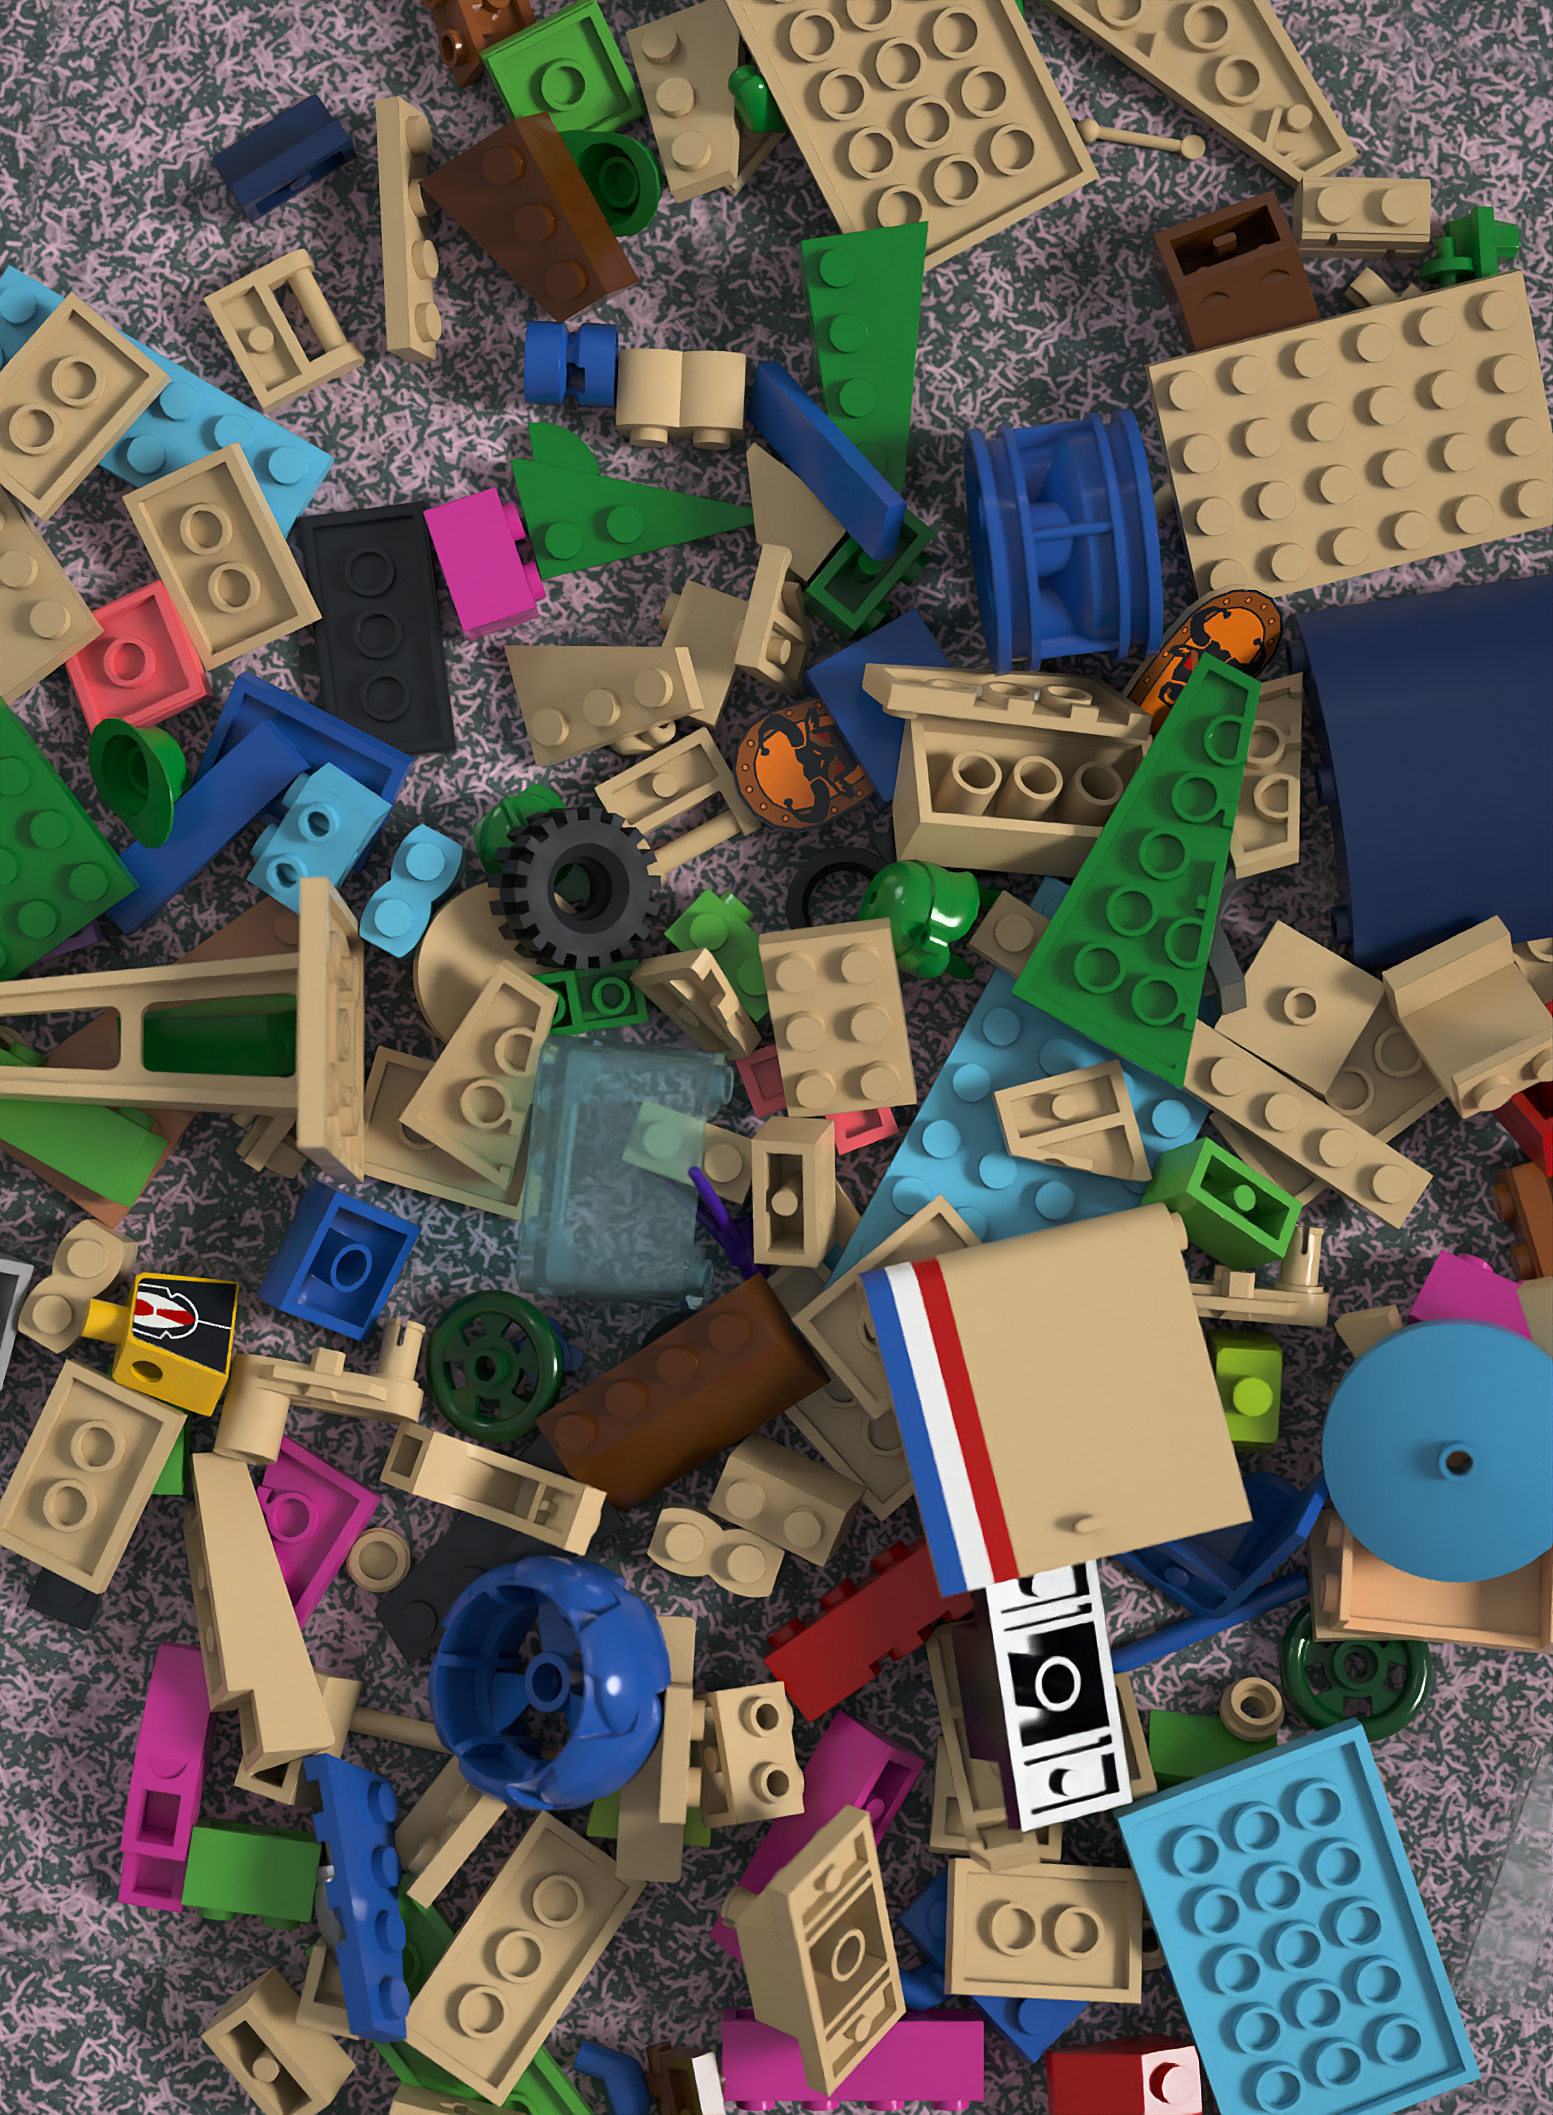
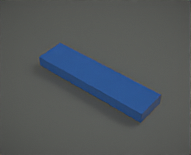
(826, 461)
(209, 820)

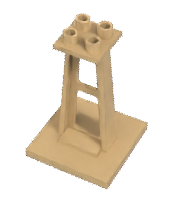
(329, 1045)

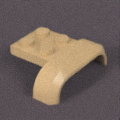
(979, 1781)

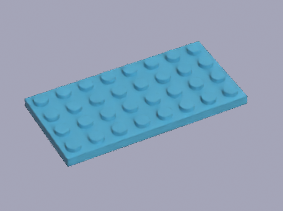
(958, 1140)

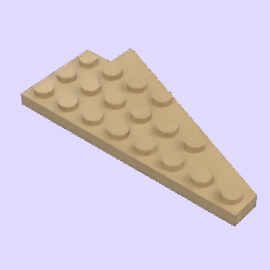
(1229, 70)

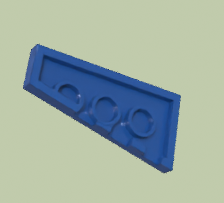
(364, 1893)

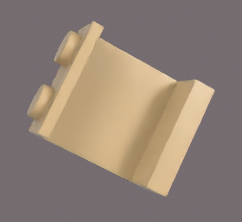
(1473, 1018)

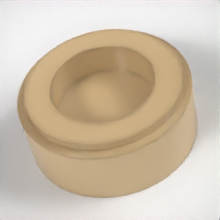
(379, 1559)

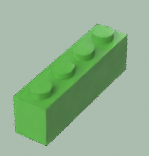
(86, 1142)

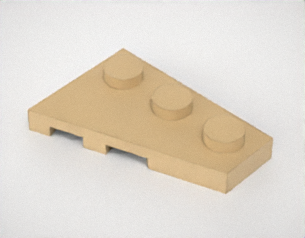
(1269, 798)

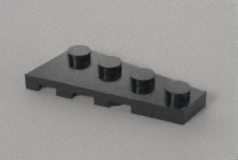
(469, 1549)

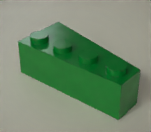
(864, 335)

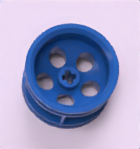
(1063, 540)

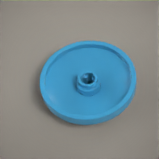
(1411, 1406)

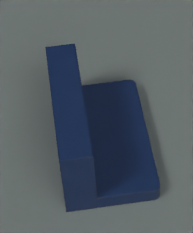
(284, 157)

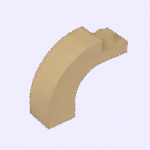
(493, 1486)

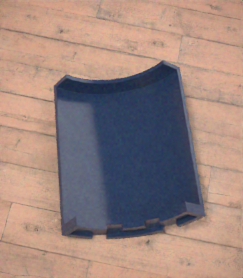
(1435, 762)

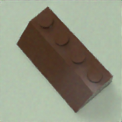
(684, 1396)

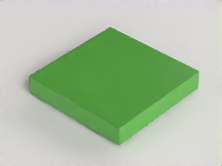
(568, 69)

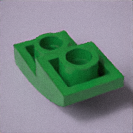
(596, 998)

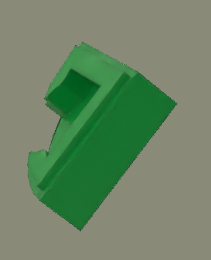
(560, 448)

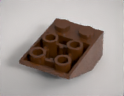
(1233, 274)

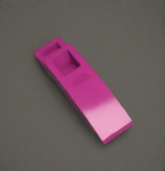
(167, 1780)

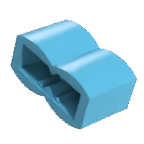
(423, 877)

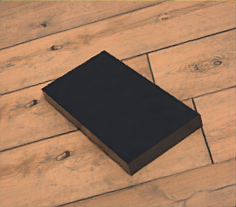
(380, 625)

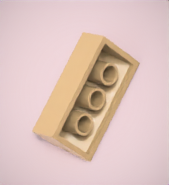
(1006, 794)

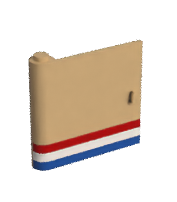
(1054, 1392)

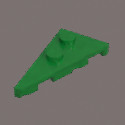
(596, 520)

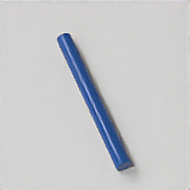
(1199, 1627)

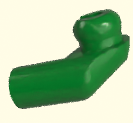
(754, 101)

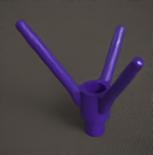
(731, 1234)

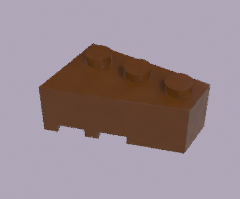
(535, 216)

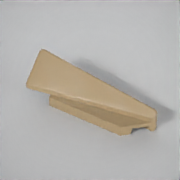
(247, 1620)

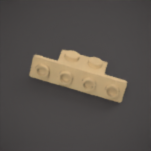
(657, 1797)

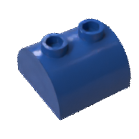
(338, 1260)

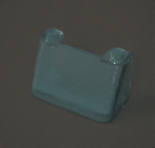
(610, 1168)

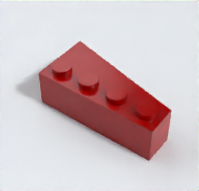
(861, 1628)

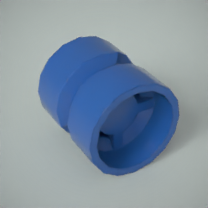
(549, 358)

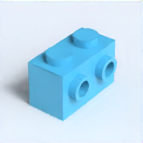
(319, 837)

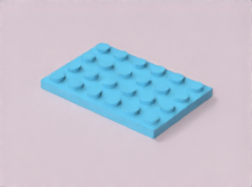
(1298, 1934)

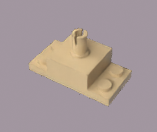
(823, 1950)

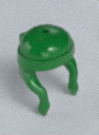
(926, 914)

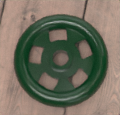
(539, 1356)
(1388, 1709)

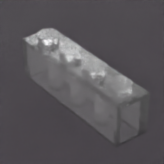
(1510, 1928)

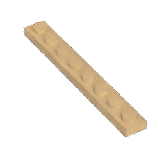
(1249, 1093)

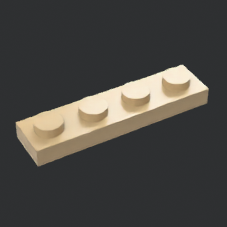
(407, 248)

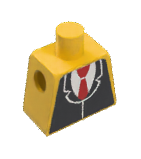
(170, 1337)

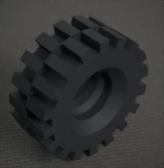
(616, 879)

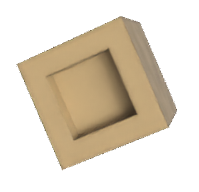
(322, 1997)

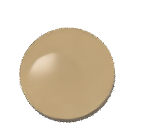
(462, 955)

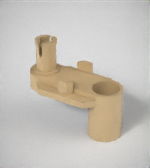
(1291, 1300)
(266, 1386)

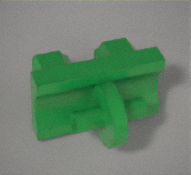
(1471, 249)

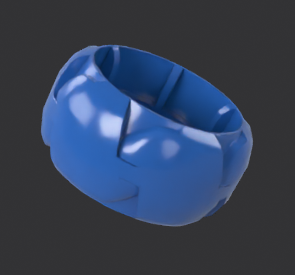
(606, 1691)

